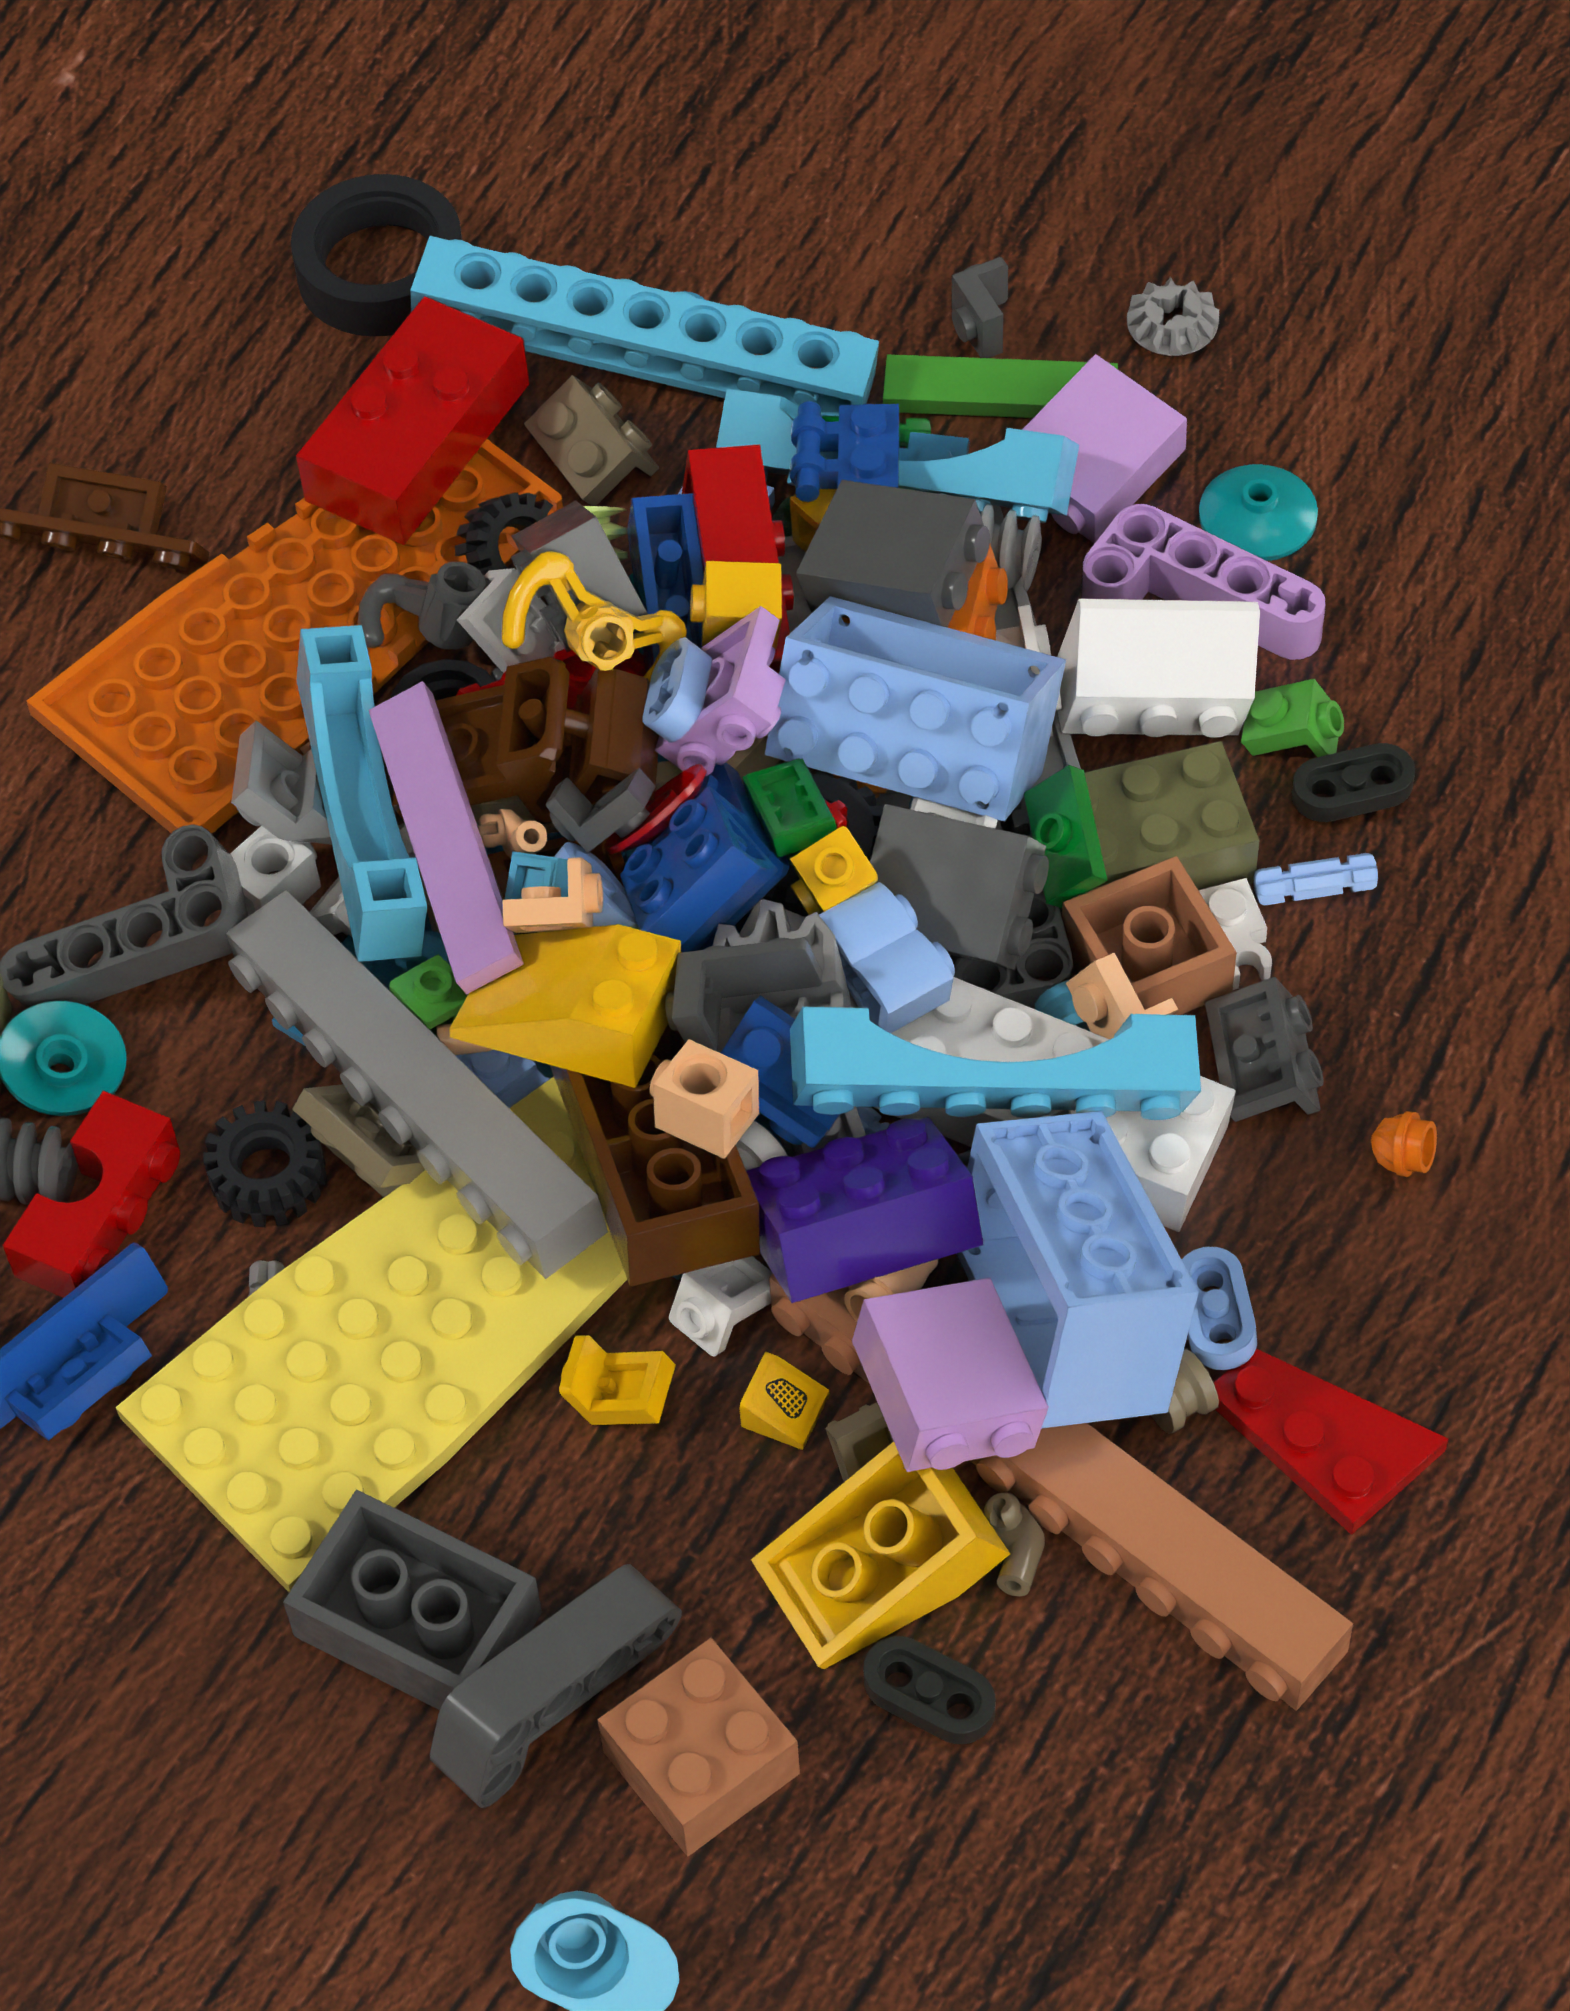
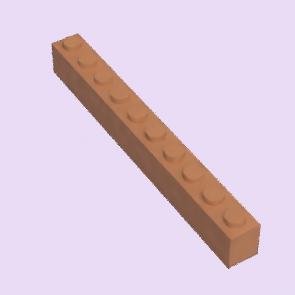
(1143, 1532)

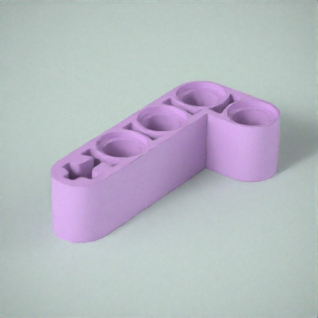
(1177, 561)

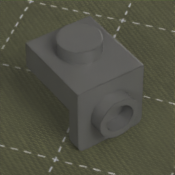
(975, 305)
(617, 811)

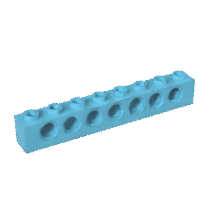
(664, 353)

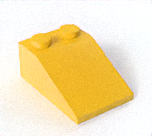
(578, 1002)
(878, 1556)

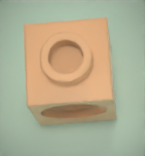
(705, 1098)

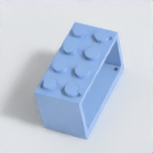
(915, 707)
(1080, 1266)

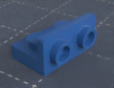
(764, 1044)

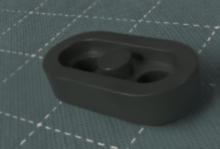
(1350, 784)
(934, 1688)

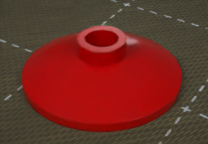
(666, 802)

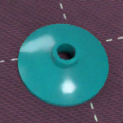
(1264, 528)
(61, 1035)

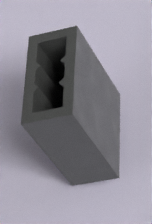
(895, 551)
(963, 882)

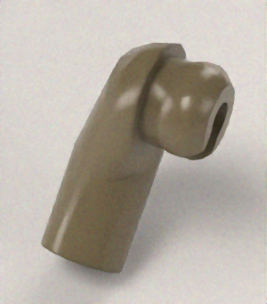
(1022, 1539)

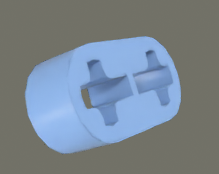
(677, 690)

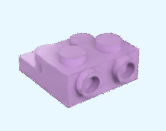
(738, 698)

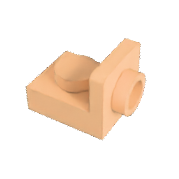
(545, 910)

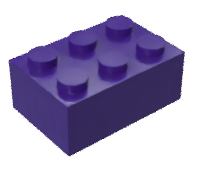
(864, 1208)

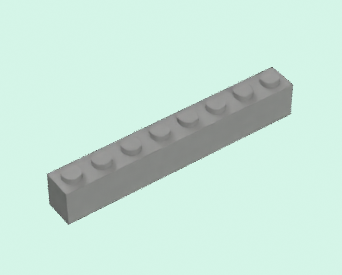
(416, 1085)

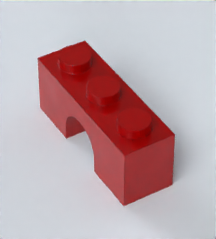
(68, 1242)

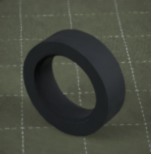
(350, 208)

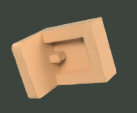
(1106, 997)

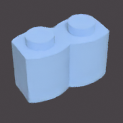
(888, 959)

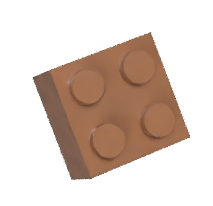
(1158, 934)
(699, 1746)

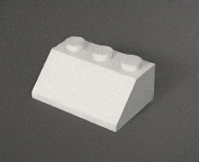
(1159, 667)

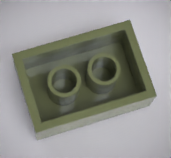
(1171, 808)

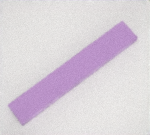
(445, 838)

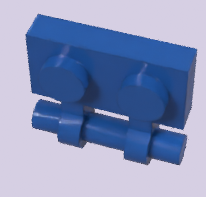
(864, 441)

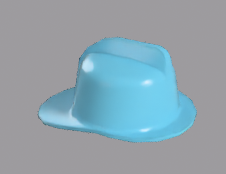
(593, 1957)

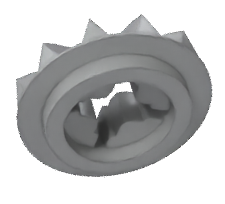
(1182, 333)

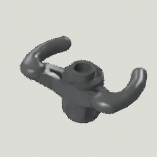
(435, 602)

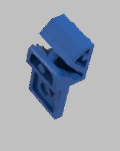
(703, 866)

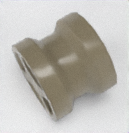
(1191, 1394)

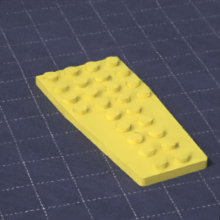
(366, 1361)

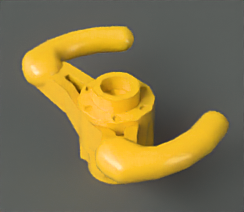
(593, 627)

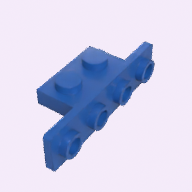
(79, 1346)

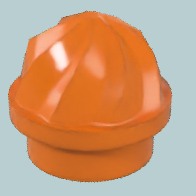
(1405, 1143)

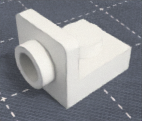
(717, 1299)

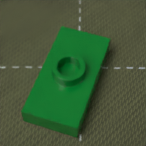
(789, 806)
(1065, 823)

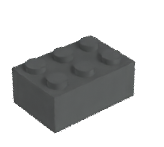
(408, 1601)

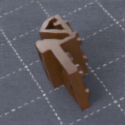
(527, 741)

